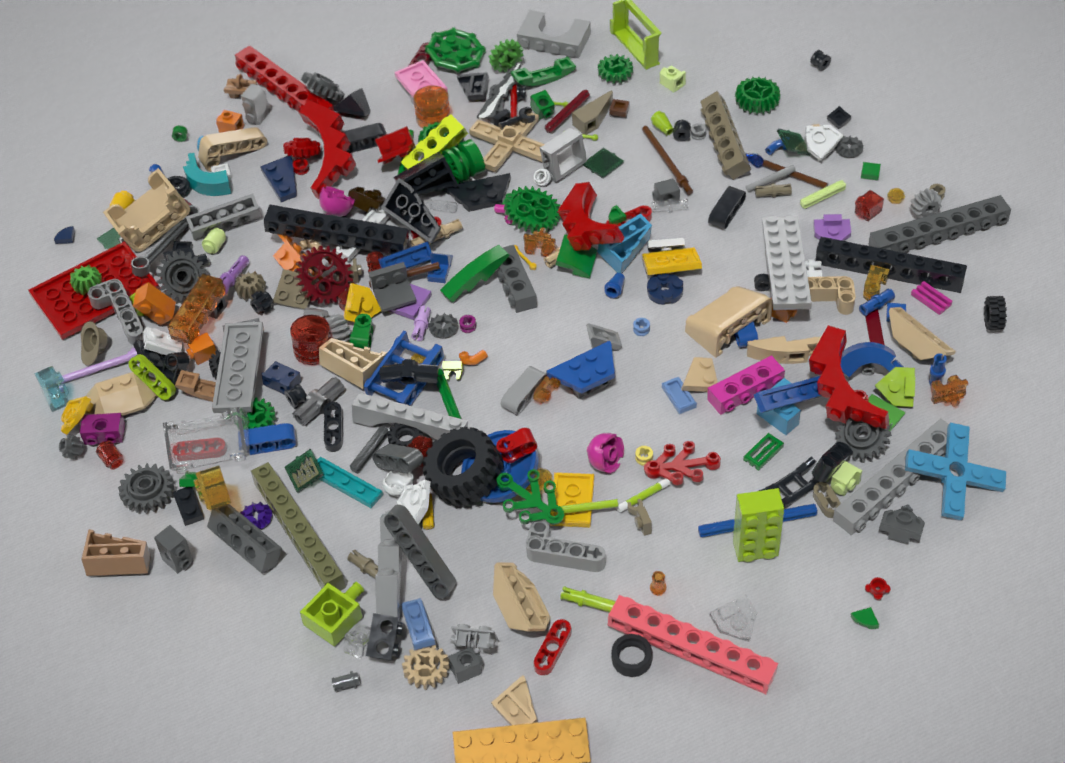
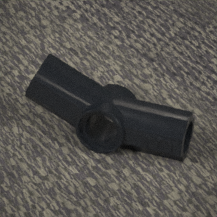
(409, 372)

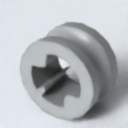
(698, 131)

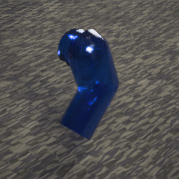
(755, 159)

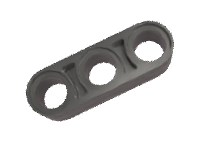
(398, 458)

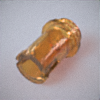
(658, 584)

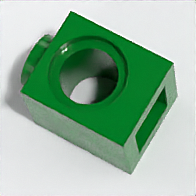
(542, 104)

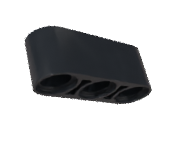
(364, 137)
(727, 207)
(831, 461)

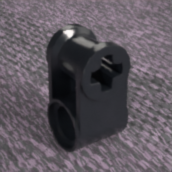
(174, 364)

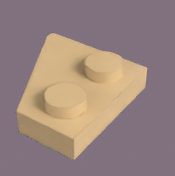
(516, 704)

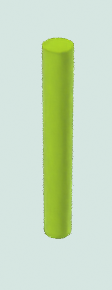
(590, 506)

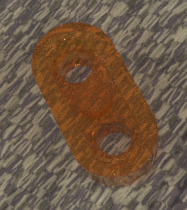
(545, 388)

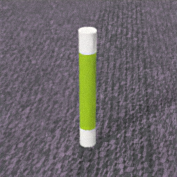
(644, 494)

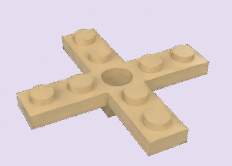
(506, 141)

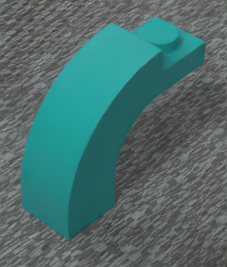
(206, 182)

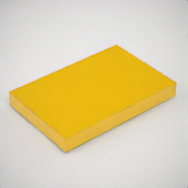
(671, 261)
(570, 490)

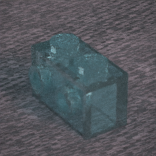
(52, 388)

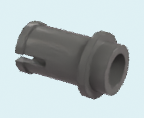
(346, 681)

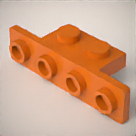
(289, 254)

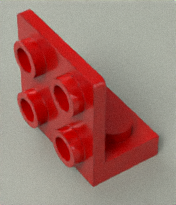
(394, 144)

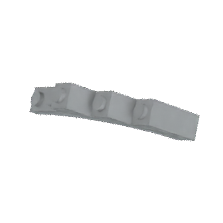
(388, 575)

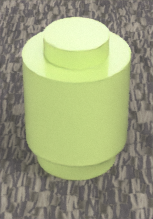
(214, 240)

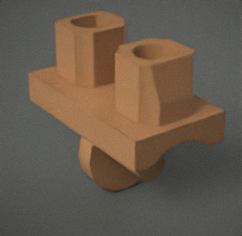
(237, 86)

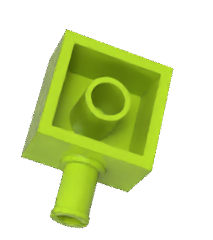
(333, 612)

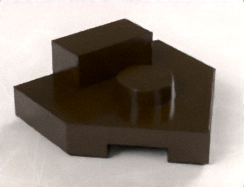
(366, 199)

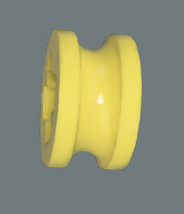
(643, 450)

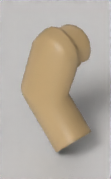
(309, 244)

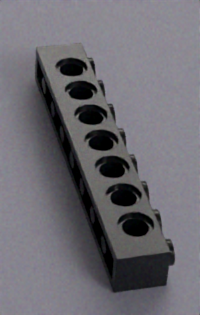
(335, 229)
(901, 265)

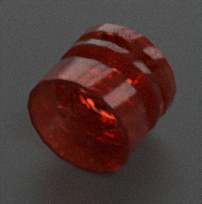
(307, 336)

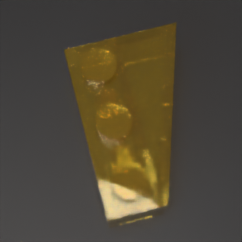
(212, 488)

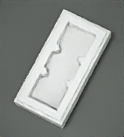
(665, 244)

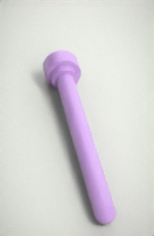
(100, 366)

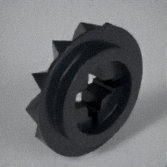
(181, 182)

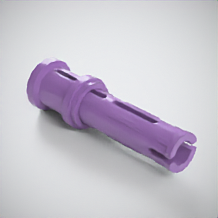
(229, 277)

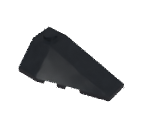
(409, 209)

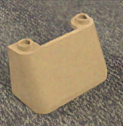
(150, 214)
(726, 316)

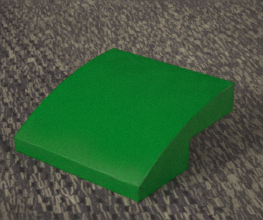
(579, 261)

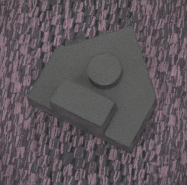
(902, 524)

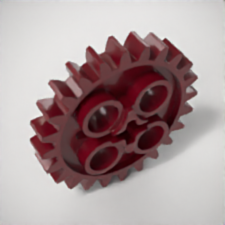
(313, 261)

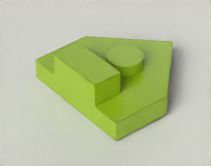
(898, 386)

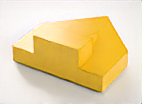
(360, 301)
(74, 412)

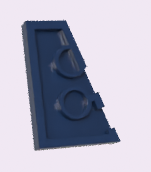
(281, 177)

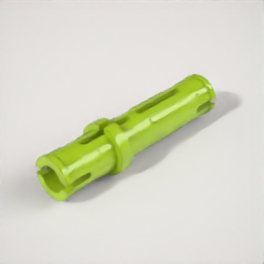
(586, 599)

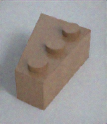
(114, 555)

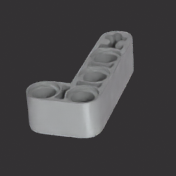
(108, 297)
(589, 556)

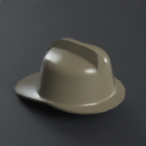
(92, 342)

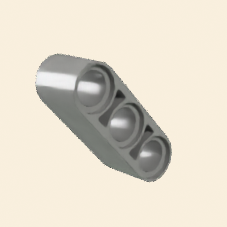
(522, 390)

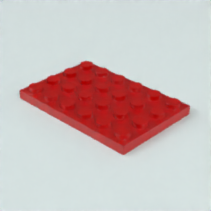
(71, 310)

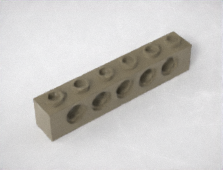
(725, 136)

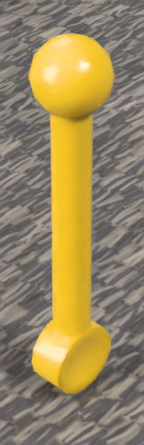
(532, 266)

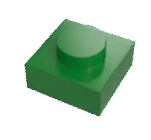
(188, 480)

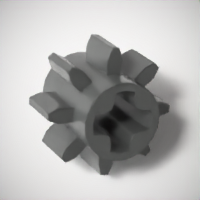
(71, 446)

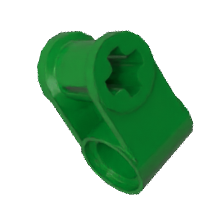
(362, 331)

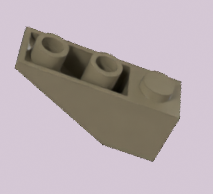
(592, 114)

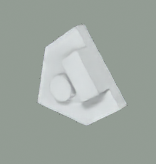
(821, 140)
(416, 499)

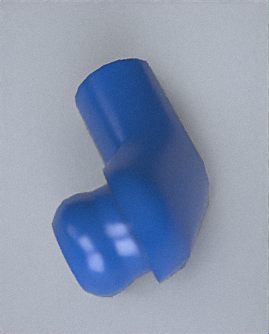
(774, 146)

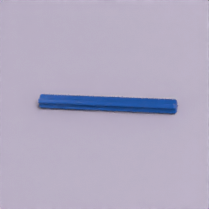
(728, 525)

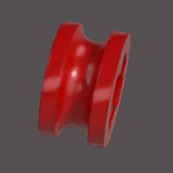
(301, 166)

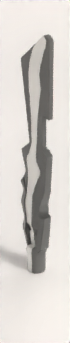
(490, 107)

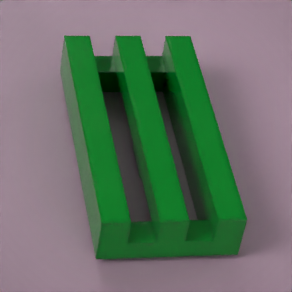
(772, 451)

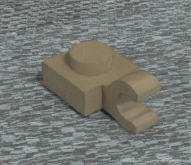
(642, 520)

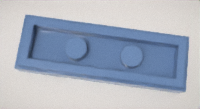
(418, 624)

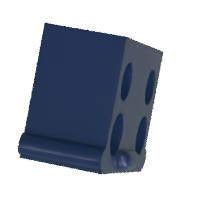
(280, 377)

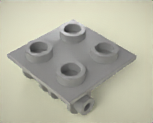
(484, 634)

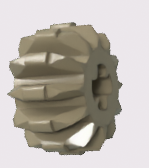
(249, 284)

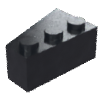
(429, 175)

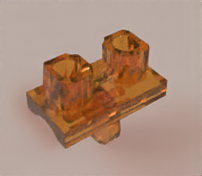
(539, 240)
(951, 392)

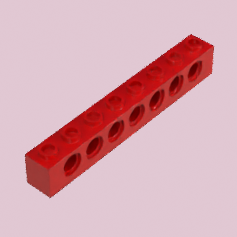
(276, 79)

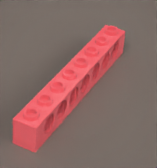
(697, 653)

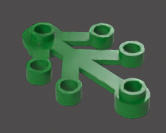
(531, 500)

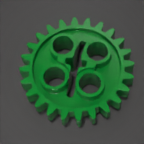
(532, 209)

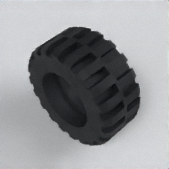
(451, 450)

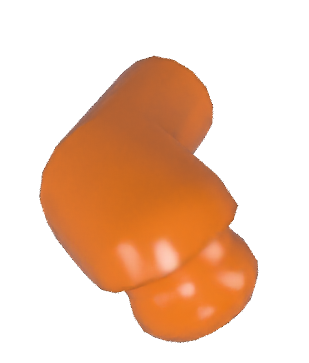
(472, 360)

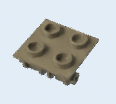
(288, 293)

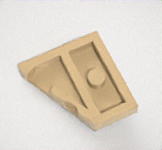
(700, 375)

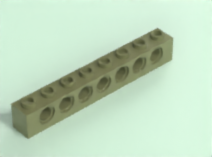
(297, 527)

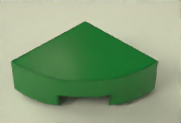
(616, 215)
(865, 618)

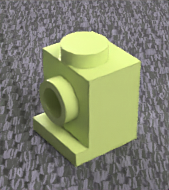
(672, 78)
(846, 478)

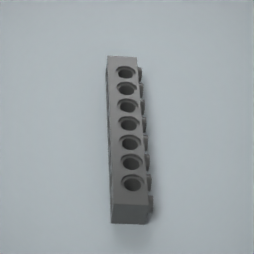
(942, 225)

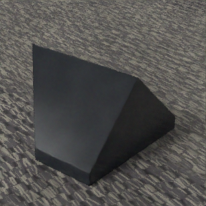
(354, 104)

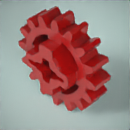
(302, 148)

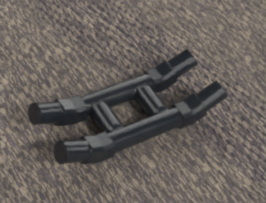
(796, 475)

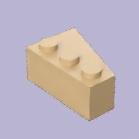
(349, 361)

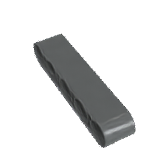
(419, 551)

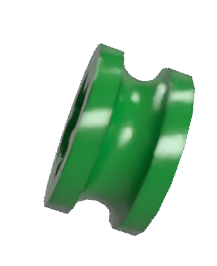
(179, 137)

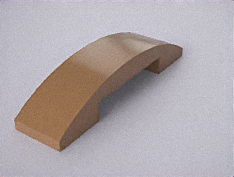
(193, 385)

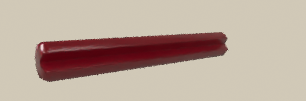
(555, 122)

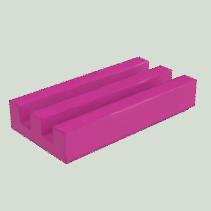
(933, 296)

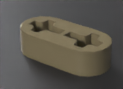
(823, 501)

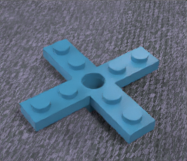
(956, 458)

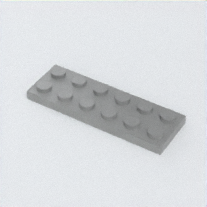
(238, 367)

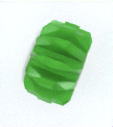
(84, 279)

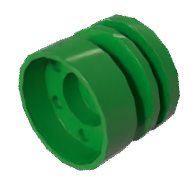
(464, 160)

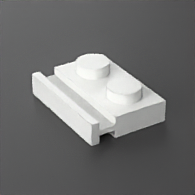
(160, 341)

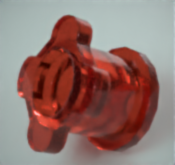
(372, 261)

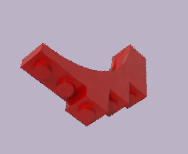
(336, 159)
(580, 228)
(843, 400)

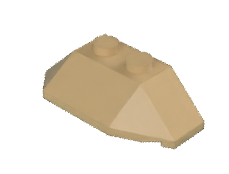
(915, 336)
(120, 395)
(518, 599)

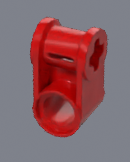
(519, 444)

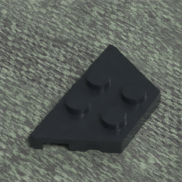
(481, 192)

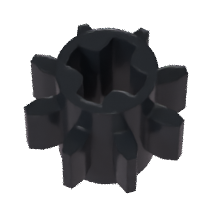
(261, 301)

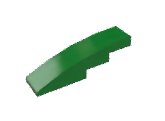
(472, 273)

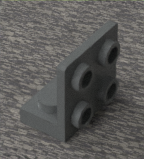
(392, 287)

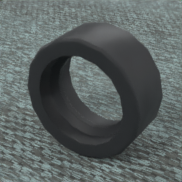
(631, 640)

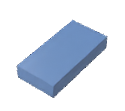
(680, 399)

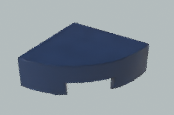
(65, 235)

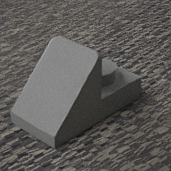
(600, 335)

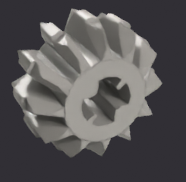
(926, 203)
(339, 328)

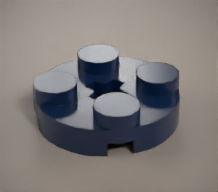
(668, 280)

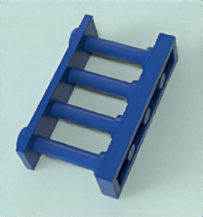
(410, 393)

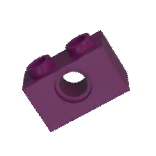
(102, 427)

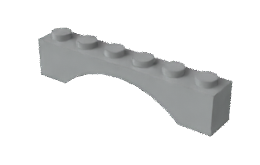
(374, 410)

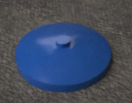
(517, 469)

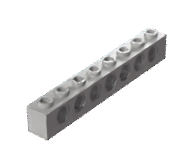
(888, 482)

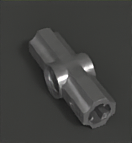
(317, 400)

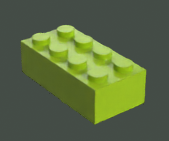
(758, 525)

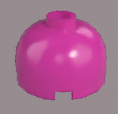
(335, 202)
(605, 452)

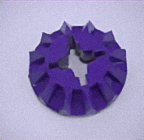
(264, 514)

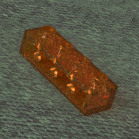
(196, 309)

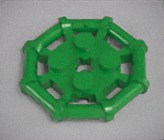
(451, 59)

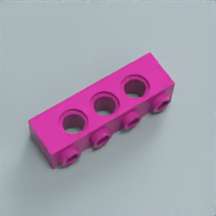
(744, 384)

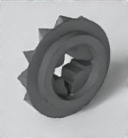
(855, 149)
(448, 329)

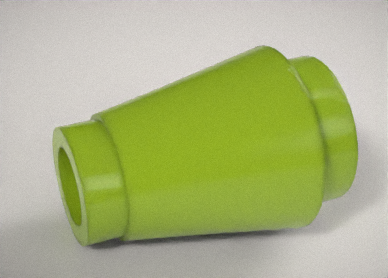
(661, 122)

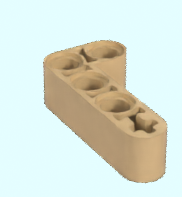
(230, 142)
(834, 289)

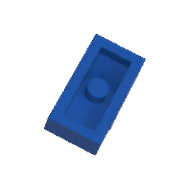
(441, 274)

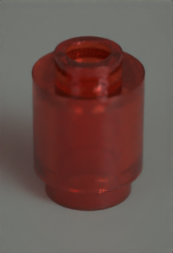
(109, 455)

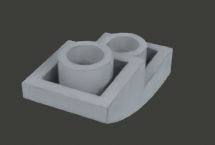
(323, 313)

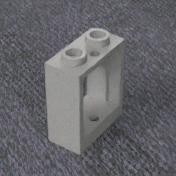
(552, 148)

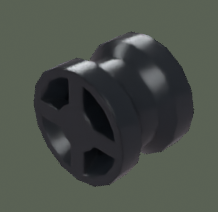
(820, 60)
(682, 130)
(295, 395)

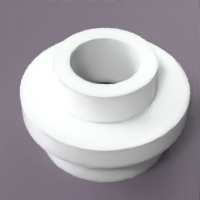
(538, 176)

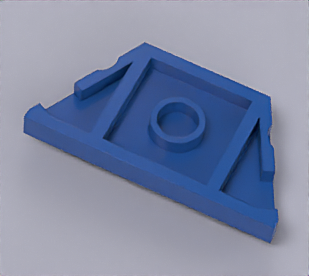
(586, 369)

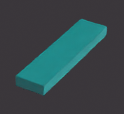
(349, 484)

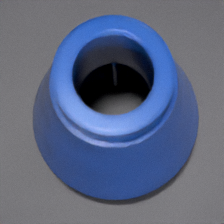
(614, 286)

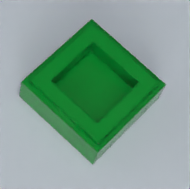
(870, 171)

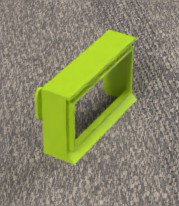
(644, 51)

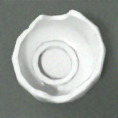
(396, 482)

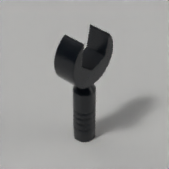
(522, 117)

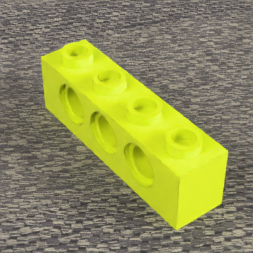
(435, 136)

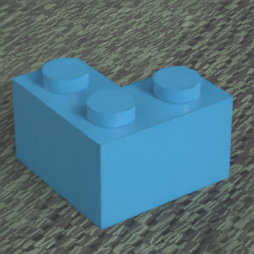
(784, 418)

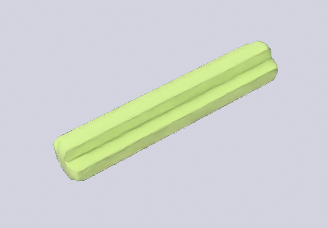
(823, 194)

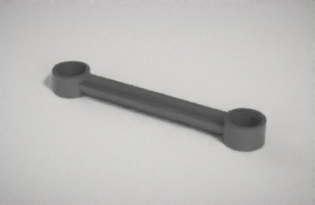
(159, 247)

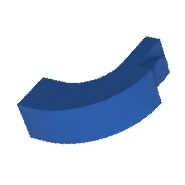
(865, 353)

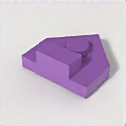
(832, 227)

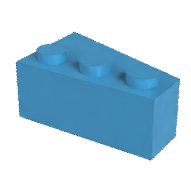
(636, 234)

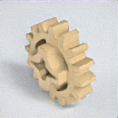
(425, 666)

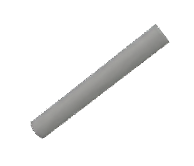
(771, 178)

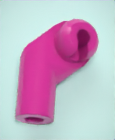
(500, 209)

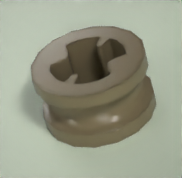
(940, 189)

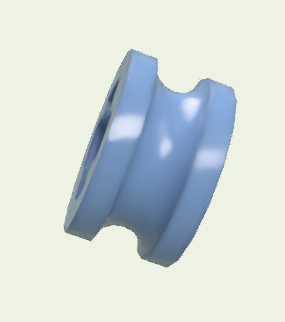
(641, 322)

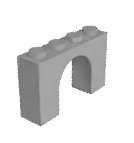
(568, 44)

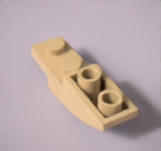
(783, 351)

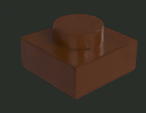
(619, 108)

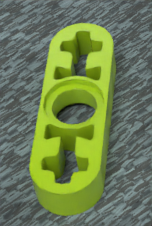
(160, 377)

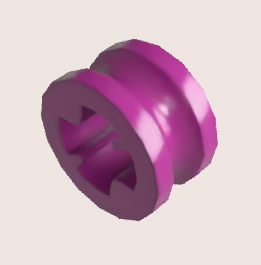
(467, 319)

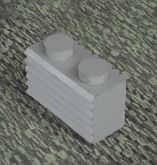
(255, 104)

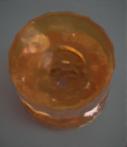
(431, 105)

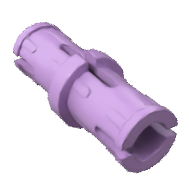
(421, 323)

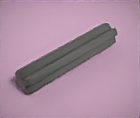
(367, 451)

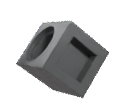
(666, 190)
(462, 672)

